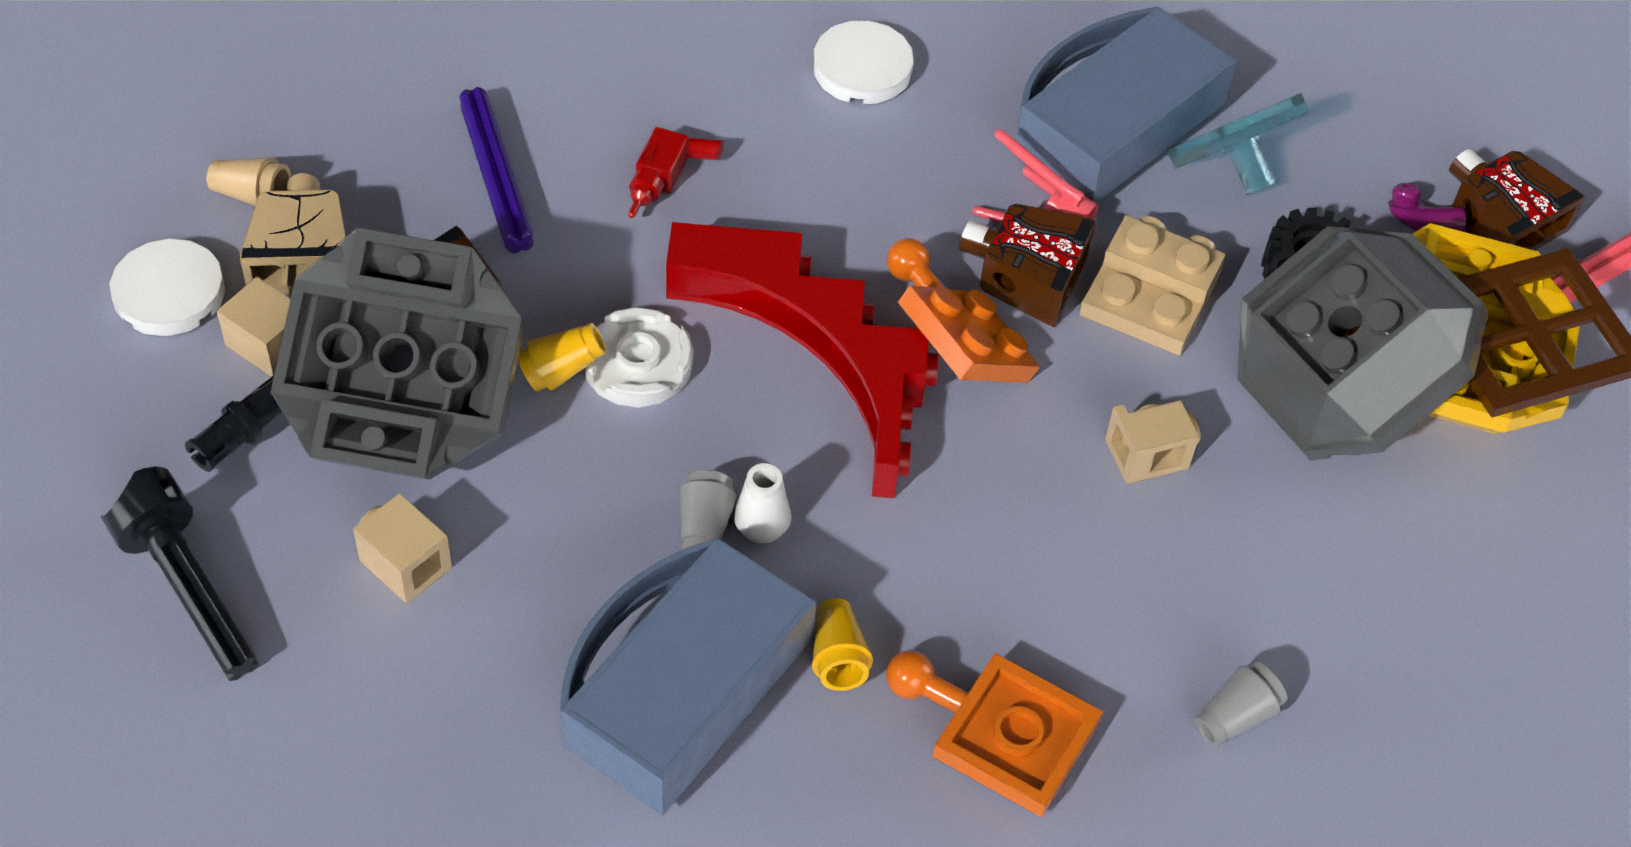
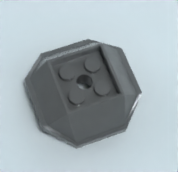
(350, 319)
(1367, 388)

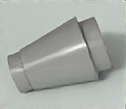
(705, 506)
(1242, 704)

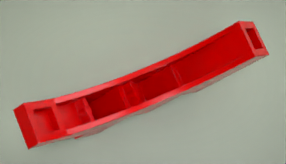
(771, 282)

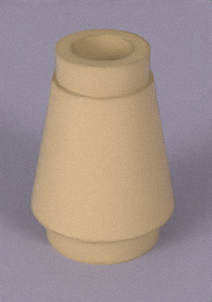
(247, 177)

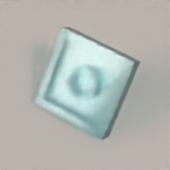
(1242, 143)

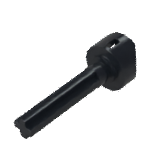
(151, 519)

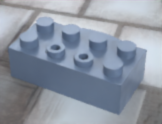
(1124, 102)
(682, 671)

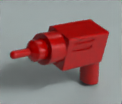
(663, 162)

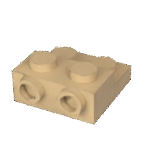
(1153, 283)

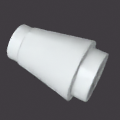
(763, 506)

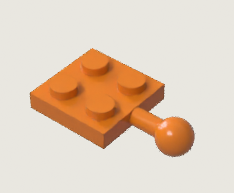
(959, 322)
(1007, 731)

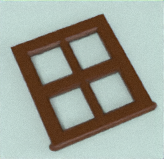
(1562, 378)

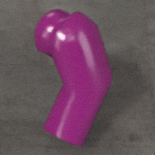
(1410, 211)

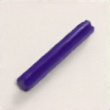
(496, 170)

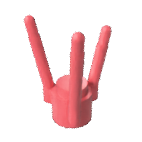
(1063, 196)

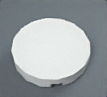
(863, 62)
(167, 286)
(643, 360)

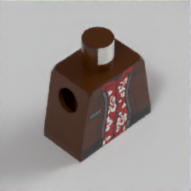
(1513, 199)
(1031, 258)

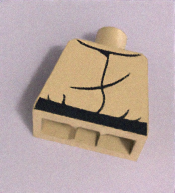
(291, 232)

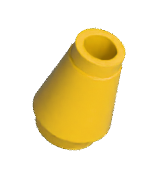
(560, 356)
(839, 647)

